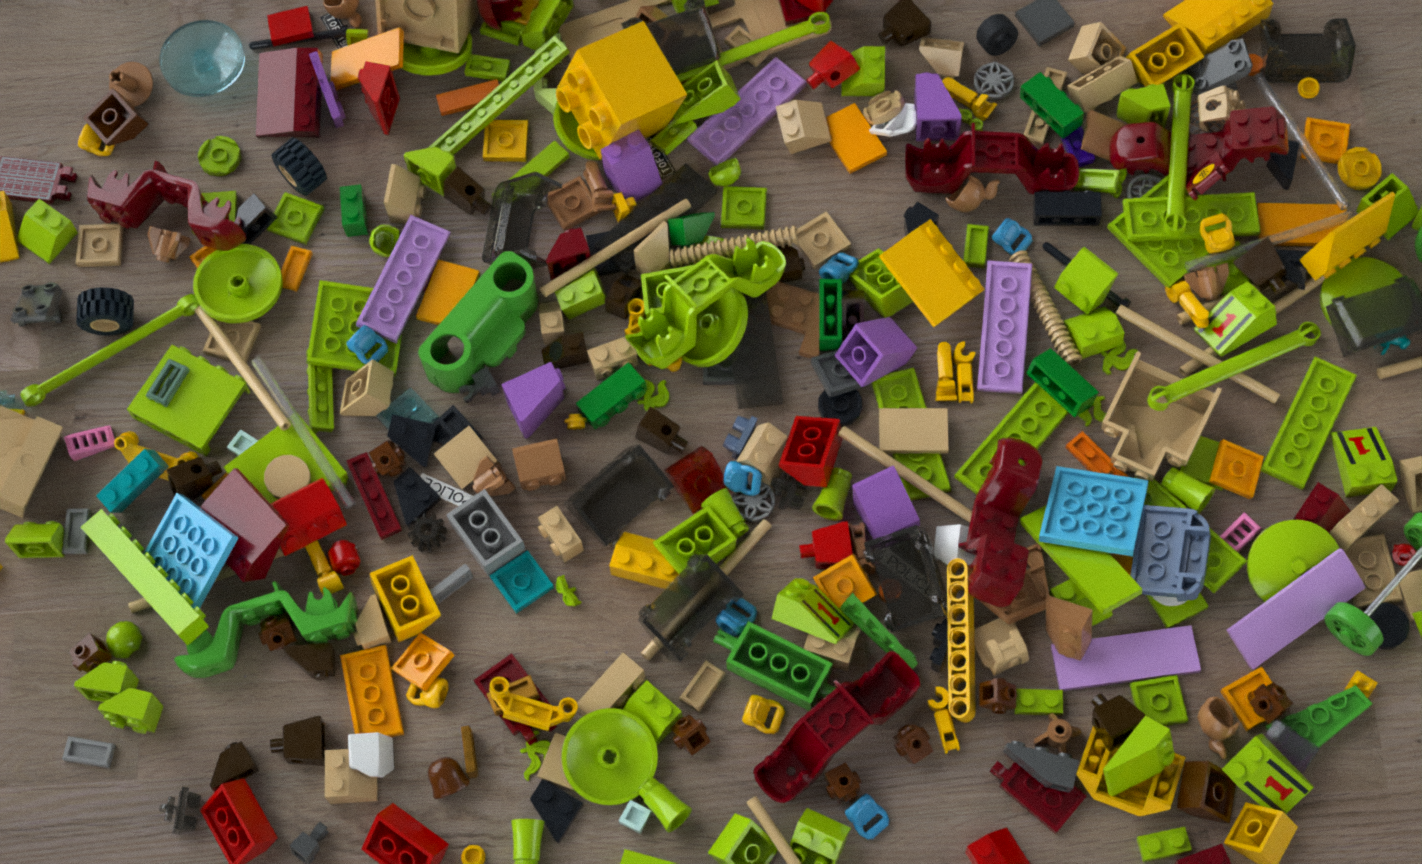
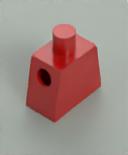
(831, 66)
(828, 545)

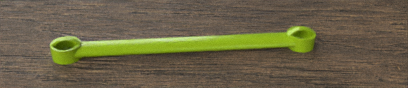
(768, 42)
(1178, 155)
(1233, 366)
(36, 393)

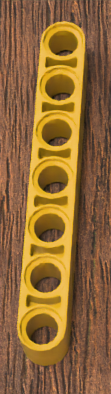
(964, 650)

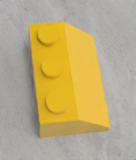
(1165, 56)
(641, 561)
(405, 598)

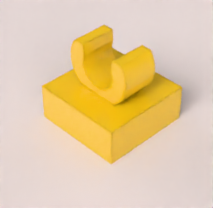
(623, 205)
(1363, 682)

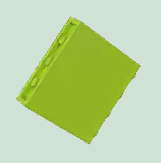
(196, 407)
(273, 445)

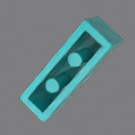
(132, 481)

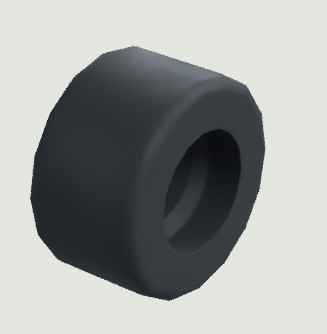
(997, 34)

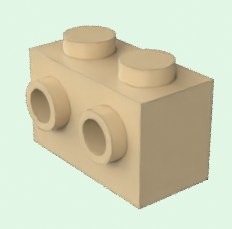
(611, 357)
(560, 534)

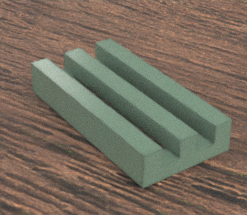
(160, 398)

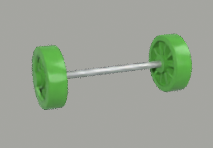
(1354, 626)

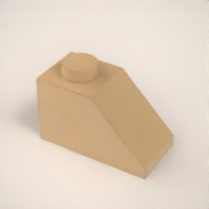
(551, 321)
(371, 625)

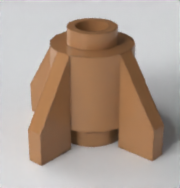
(167, 244)
(1208, 281)
(491, 478)
(1054, 739)

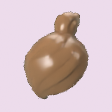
(344, 10)
(971, 195)
(1217, 723)

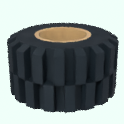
(299, 166)
(105, 311)

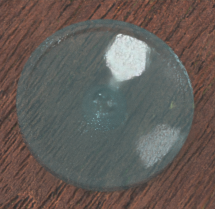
(202, 58)

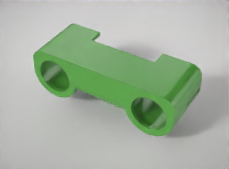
(485, 321)

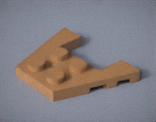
(797, 311)
(1033, 593)

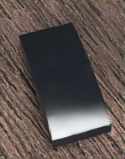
(940, 640)

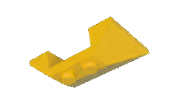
(1142, 799)

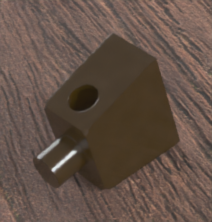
(904, 24)
(465, 192)
(1262, 267)
(660, 432)
(192, 477)
(1115, 719)
(302, 742)

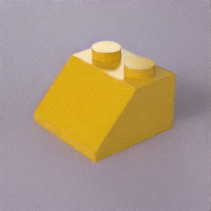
(1261, 834)

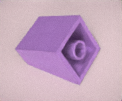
(935, 110)
(631, 166)
(875, 350)
(534, 396)
(884, 503)

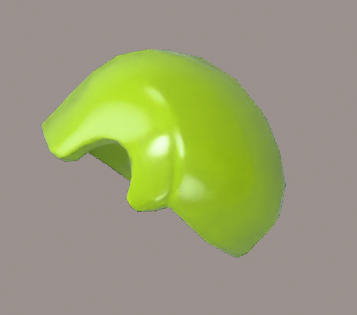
(725, 173)
(384, 239)
(123, 639)

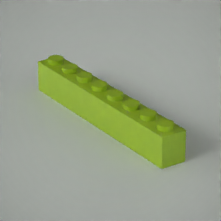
(147, 579)

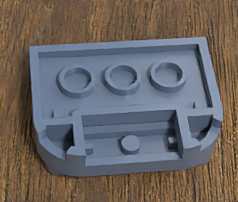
(1171, 552)

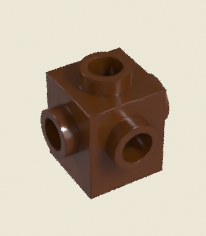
(388, 459)
(277, 632)
(89, 653)
(997, 695)
(1270, 702)
(690, 734)
(912, 743)
(842, 776)

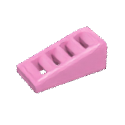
(79, 438)
(1243, 519)

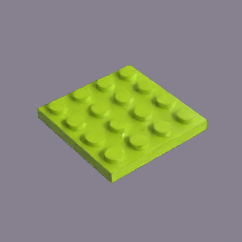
(1163, 257)
(335, 323)

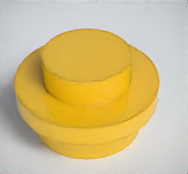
(1308, 88)
(575, 422)
(473, 855)

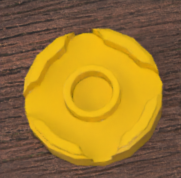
(1359, 168)

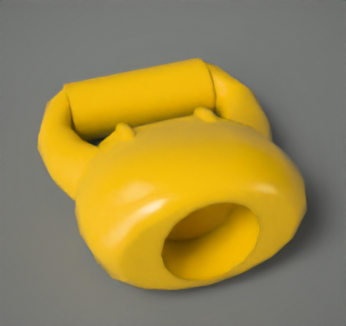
(91, 142)
(1218, 239)
(434, 695)
(757, 712)

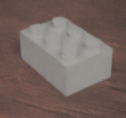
(486, 532)

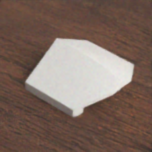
(900, 124)
(947, 543)
(371, 753)

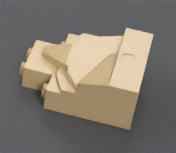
(1150, 434)
(24, 453)

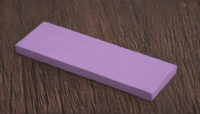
(759, 97)
(403, 278)
(1004, 327)
(1295, 608)
(1129, 659)

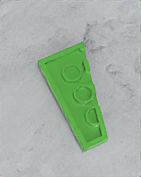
(869, 624)
(1324, 720)

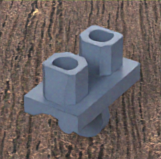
(745, 427)

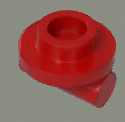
(1402, 553)

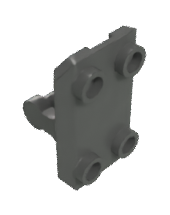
(1221, 67)
(38, 304)

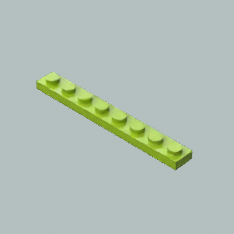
(502, 96)

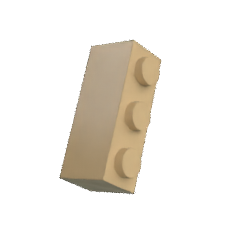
(1102, 83)
(1363, 517)
(613, 686)

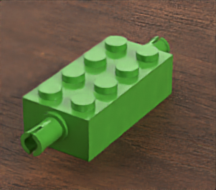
(777, 665)

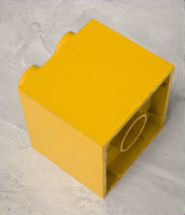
(620, 88)

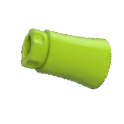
(1188, 489)
(833, 497)
(726, 510)
(665, 805)
(527, 840)

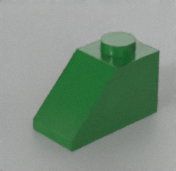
(690, 228)

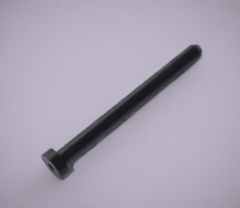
(317, 36)
(1062, 258)

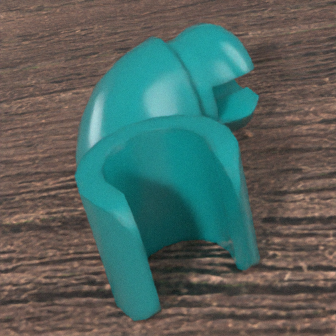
(1403, 343)

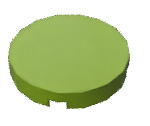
(219, 156)

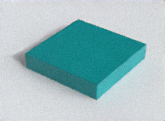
(521, 581)

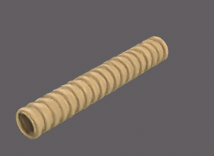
(726, 248)
(1048, 314)

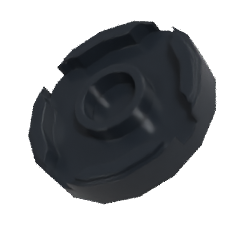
(844, 407)
(1392, 624)

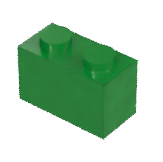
(353, 210)

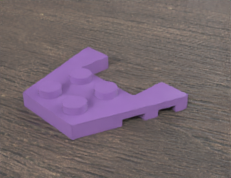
(329, 91)

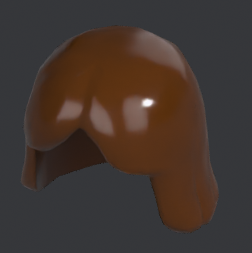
(446, 777)

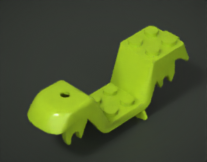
(673, 329)

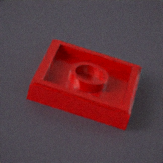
(290, 26)

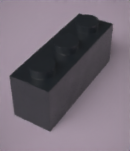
(1067, 208)

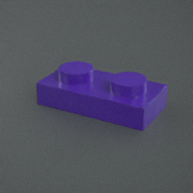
(1073, 145)

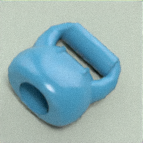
(1008, 233)
(837, 270)
(363, 341)
(737, 475)
(733, 621)
(862, 812)

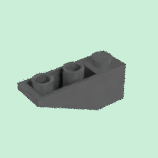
(1047, 768)

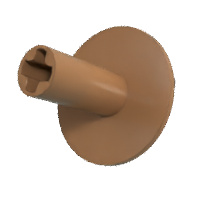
(132, 81)

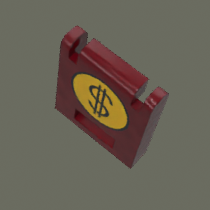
(1206, 175)

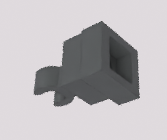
(483, 383)
(306, 846)

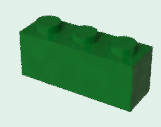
(1051, 105)
(830, 314)
(1062, 382)
(612, 396)

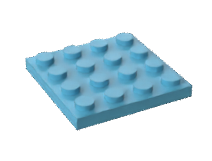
(1094, 511)
(191, 548)

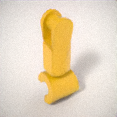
(978, 105)
(1181, 292)
(964, 373)
(945, 385)
(327, 577)
(944, 719)

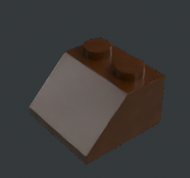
(115, 119)
(1206, 791)

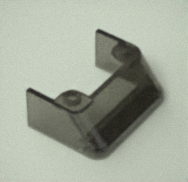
(513, 216)

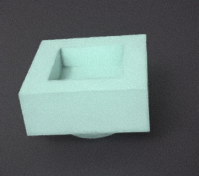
(241, 442)
(635, 816)

